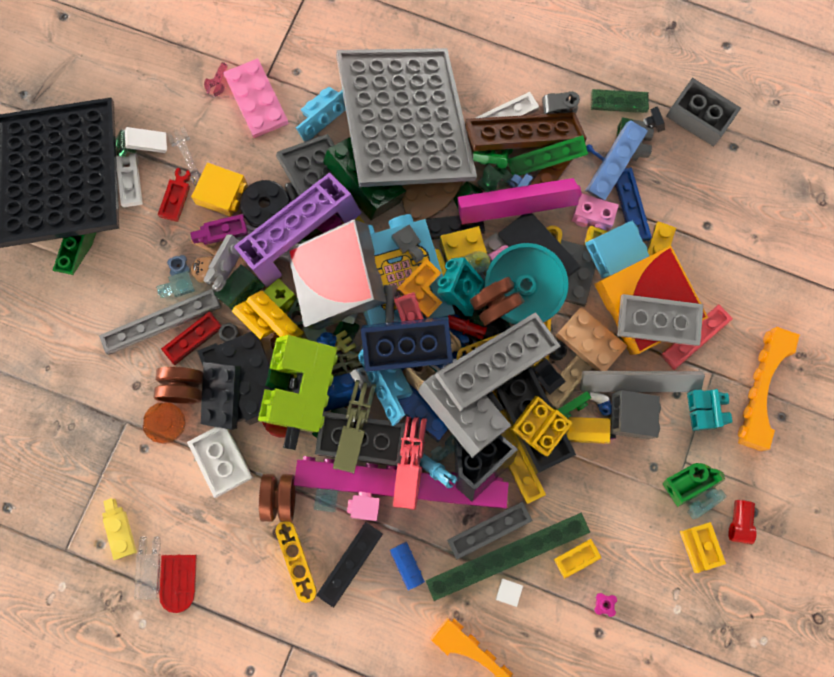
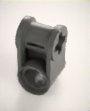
(559, 102)

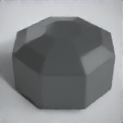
(228, 332)

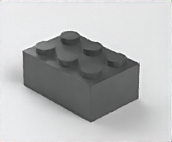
(703, 112)

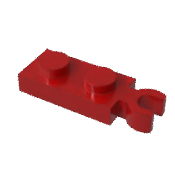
(175, 196)

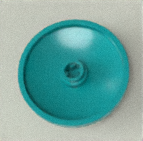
(536, 276)

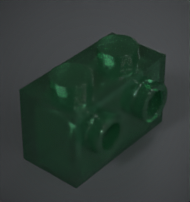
(239, 287)

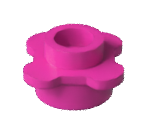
(601, 609)

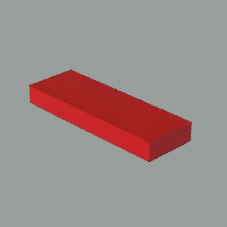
(191, 338)

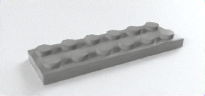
(497, 361)

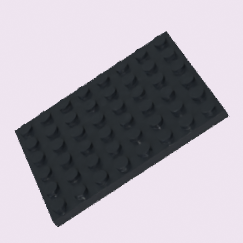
(58, 172)

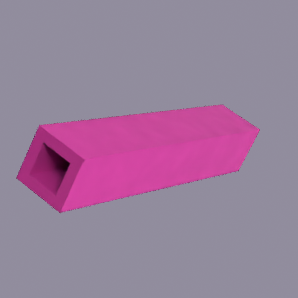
(518, 200)

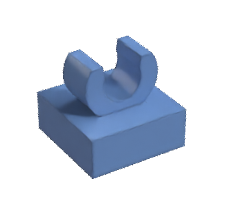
(517, 181)

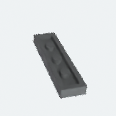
(489, 530)

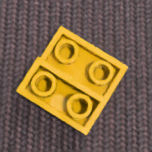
(541, 426)

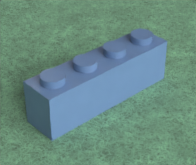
(616, 160)

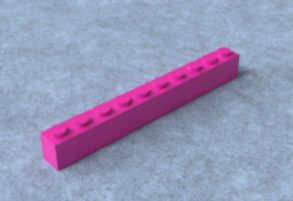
(382, 482)

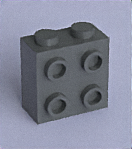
(635, 415)

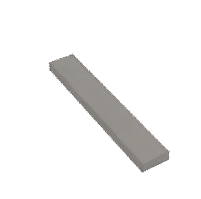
(159, 321)
(641, 381)

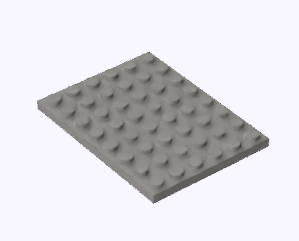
(404, 117)

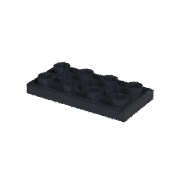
(530, 230)

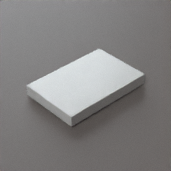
(220, 460)

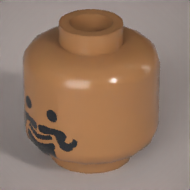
(200, 268)

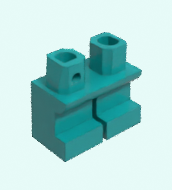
(711, 402)

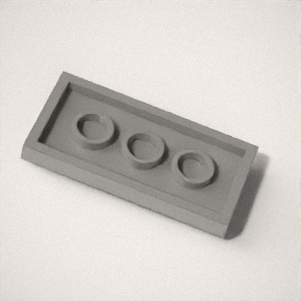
(660, 320)

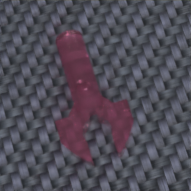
(209, 83)

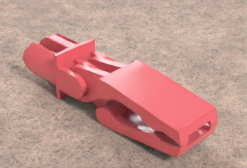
(409, 470)

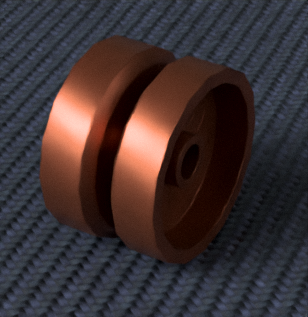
(496, 300)
(178, 385)
(277, 498)

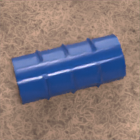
(407, 566)

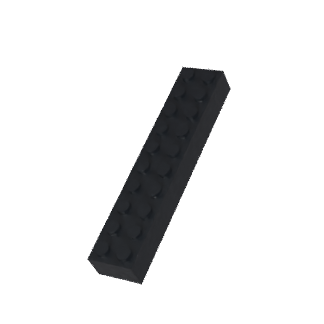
(517, 395)

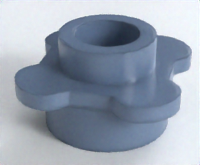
(174, 261)

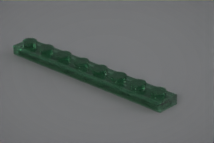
(507, 556)

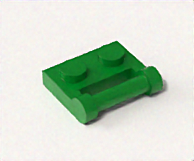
(490, 156)

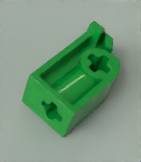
(685, 487)

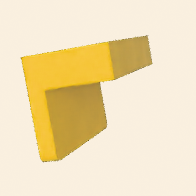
(589, 430)

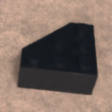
(480, 471)

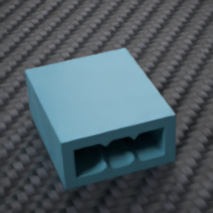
(617, 249)

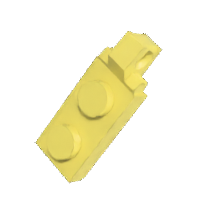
(118, 530)

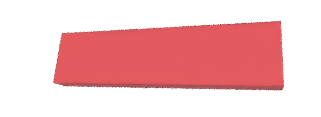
(678, 353)

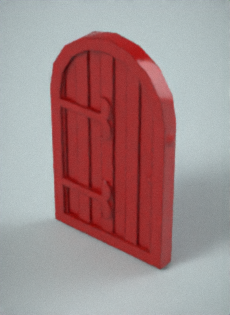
(177, 582)

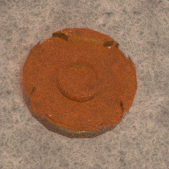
(164, 422)

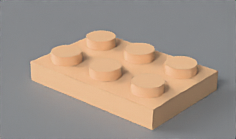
(591, 340)

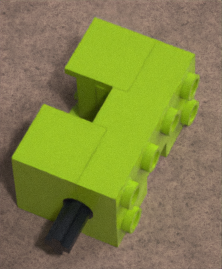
(305, 405)

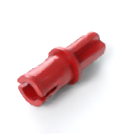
(466, 327)

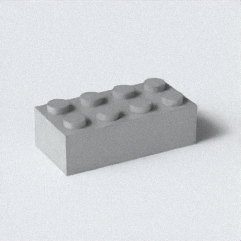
(474, 425)

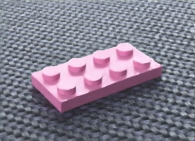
(256, 98)

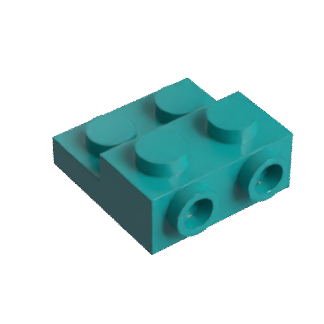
(460, 285)

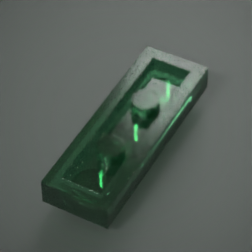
(619, 100)

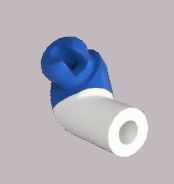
(603, 402)

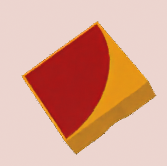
(653, 277)

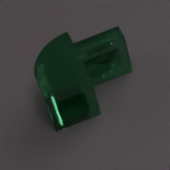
(495, 178)

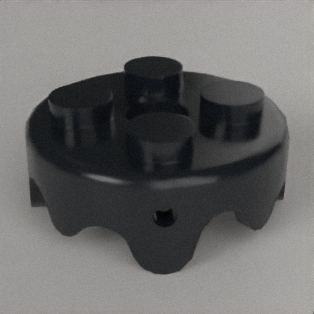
(255, 194)

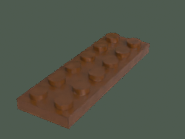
(522, 131)

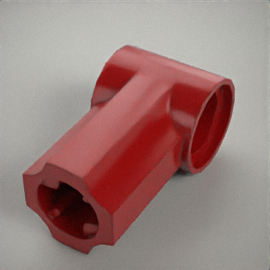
(742, 527)

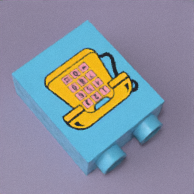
(397, 267)

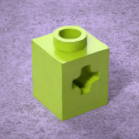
(279, 289)

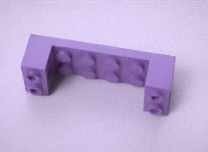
(293, 224)

